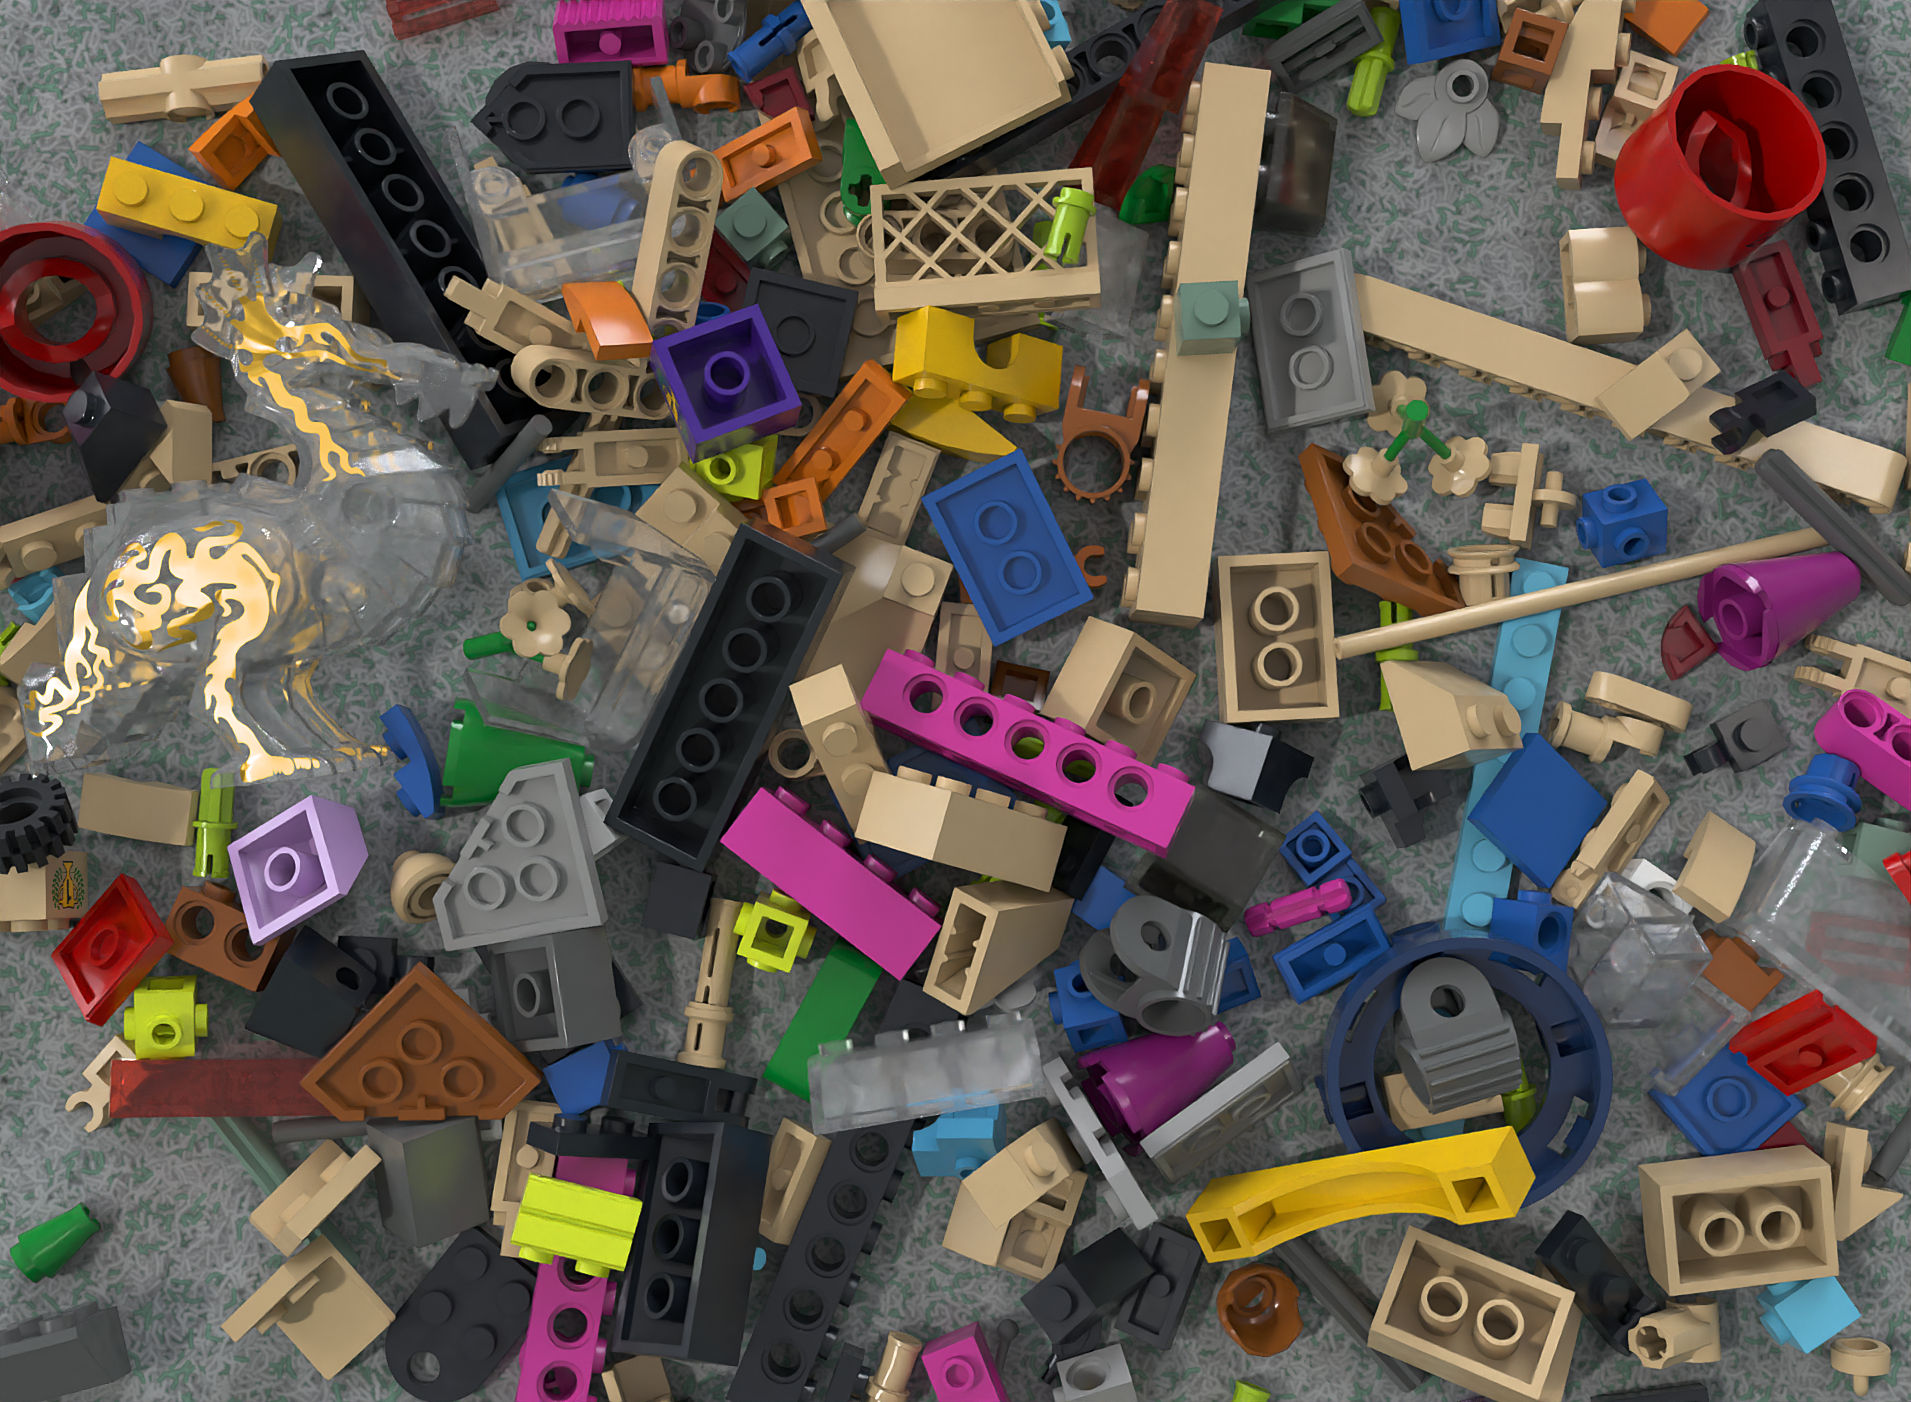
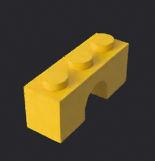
(172, 205)
(940, 360)

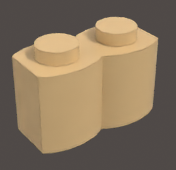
(1603, 285)

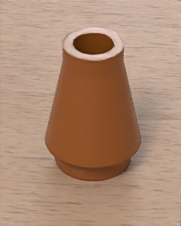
(198, 379)

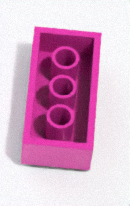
(833, 880)

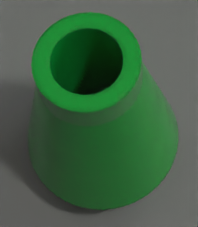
(53, 1243)

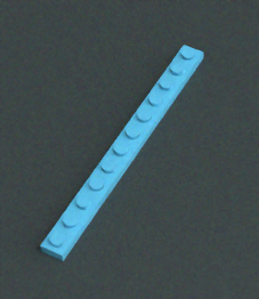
(1521, 672)

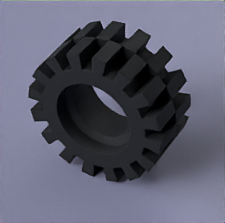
(33, 822)

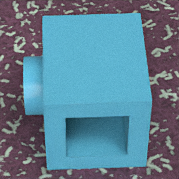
(1806, 1311)

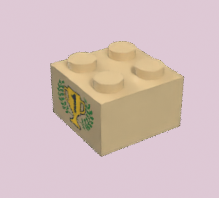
(45, 895)

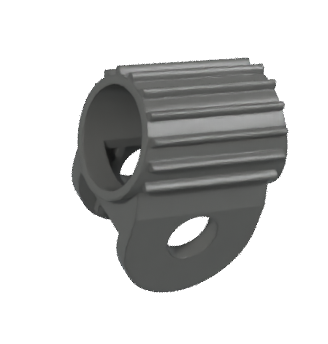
(1175, 963)
(1457, 1056)

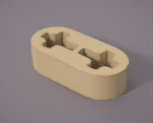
(1639, 701)

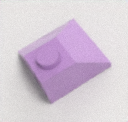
(297, 865)

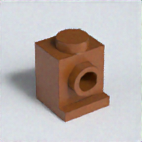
(1529, 51)
(1736, 970)

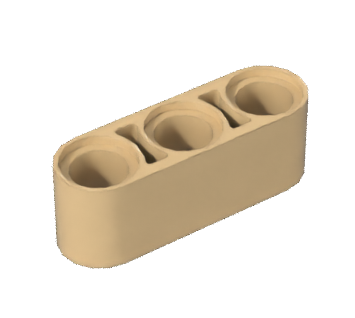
(956, 261)

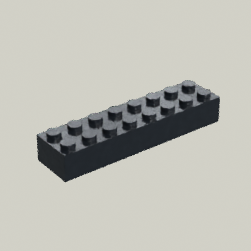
(394, 226)

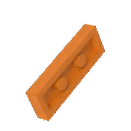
(846, 430)

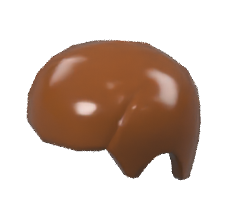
(1245, 1326)

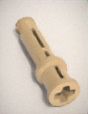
(709, 1011)

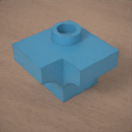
(960, 1141)

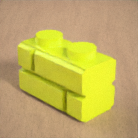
(575, 1224)

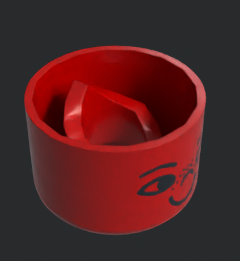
(1745, 141)
(124, 305)

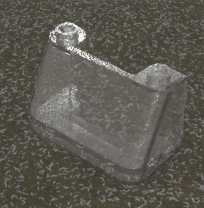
(1832, 929)

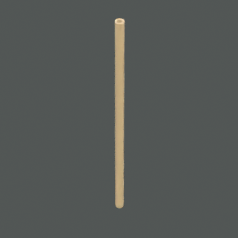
(1573, 593)

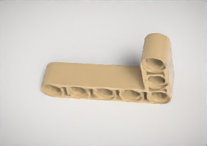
(674, 308)

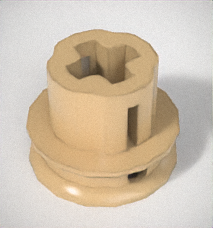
(1483, 571)
(1856, 1084)

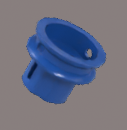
(1826, 792)

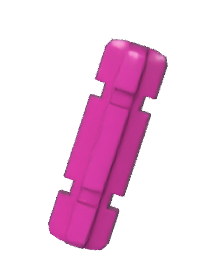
(1298, 907)

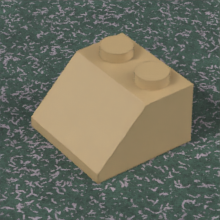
(1119, 689)
(1449, 715)

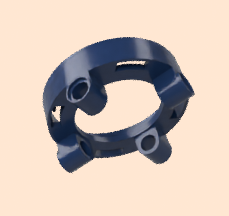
(1563, 1021)

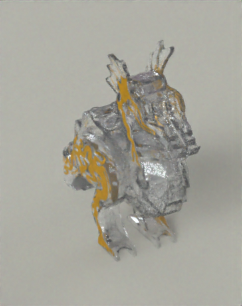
(253, 581)

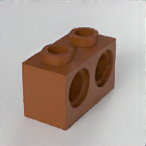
(224, 948)

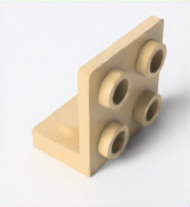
(318, 1306)

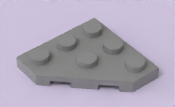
(523, 865)
(1093, 1143)

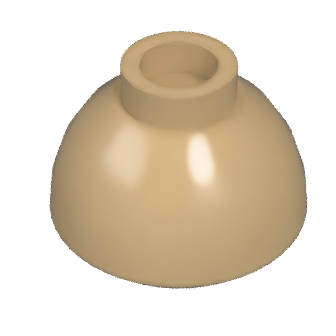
(415, 884)

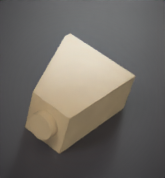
(993, 939)

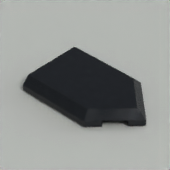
(564, 117)

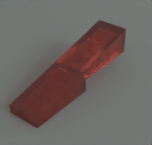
(1150, 85)
(211, 1088)

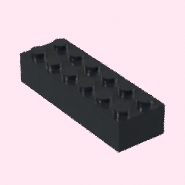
(728, 693)

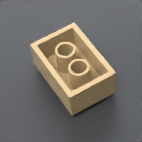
(1274, 638)
(960, 829)
(1738, 1220)
(1470, 1318)

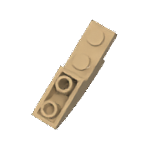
(1587, 57)

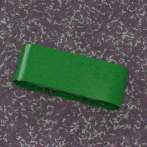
(823, 1015)

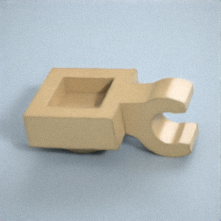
(821, 80)

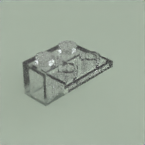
(1633, 954)

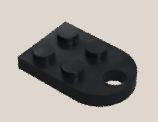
(464, 1315)

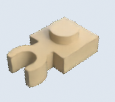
(99, 1076)

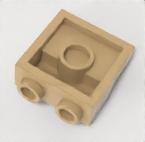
(693, 515)

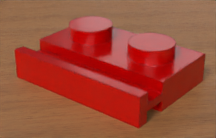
(1803, 1043)

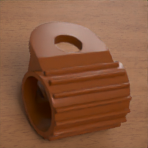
(1119, 430)

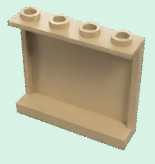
(939, 74)

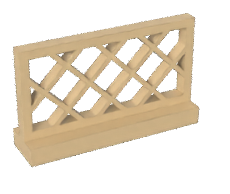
(988, 293)

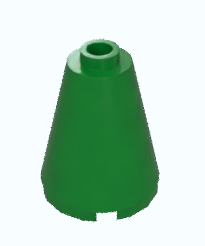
(485, 754)

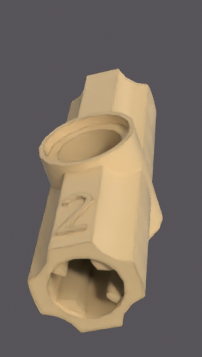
(180, 88)

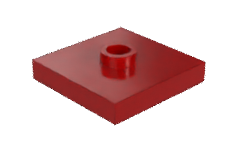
(111, 949)

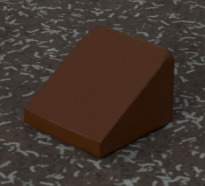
(1021, 682)

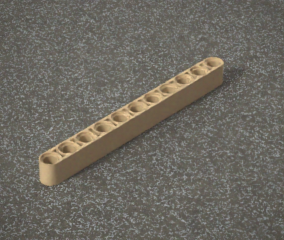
(1574, 376)

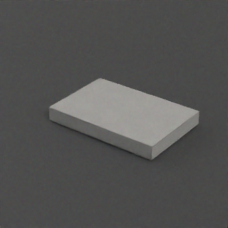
(1309, 342)
(1223, 1114)

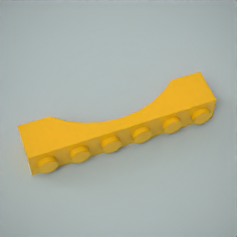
(1451, 1177)

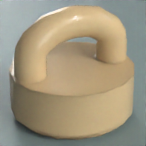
(1862, 1359)

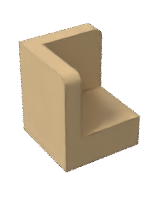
(637, 1380)

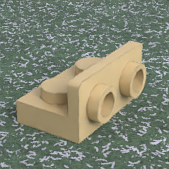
(311, 1194)

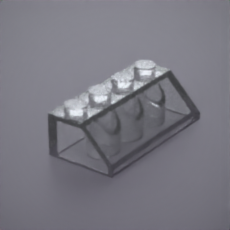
(924, 1074)

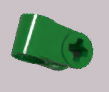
(857, 174)

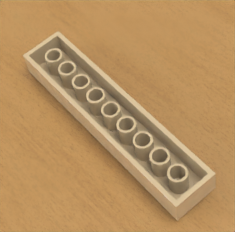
(1193, 392)

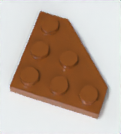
(1368, 541)
(421, 1060)

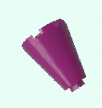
(1774, 603)
(1153, 1079)

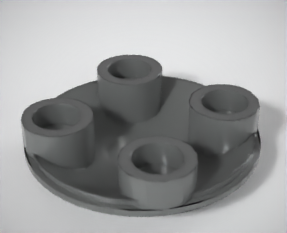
(709, 33)

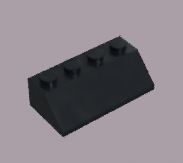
(693, 1243)

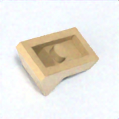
(1658, 385)
(179, 453)
(1850, 1158)

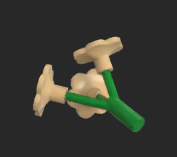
(1403, 413)
(536, 628)

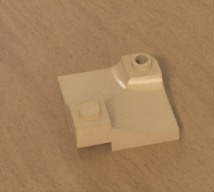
(885, 606)

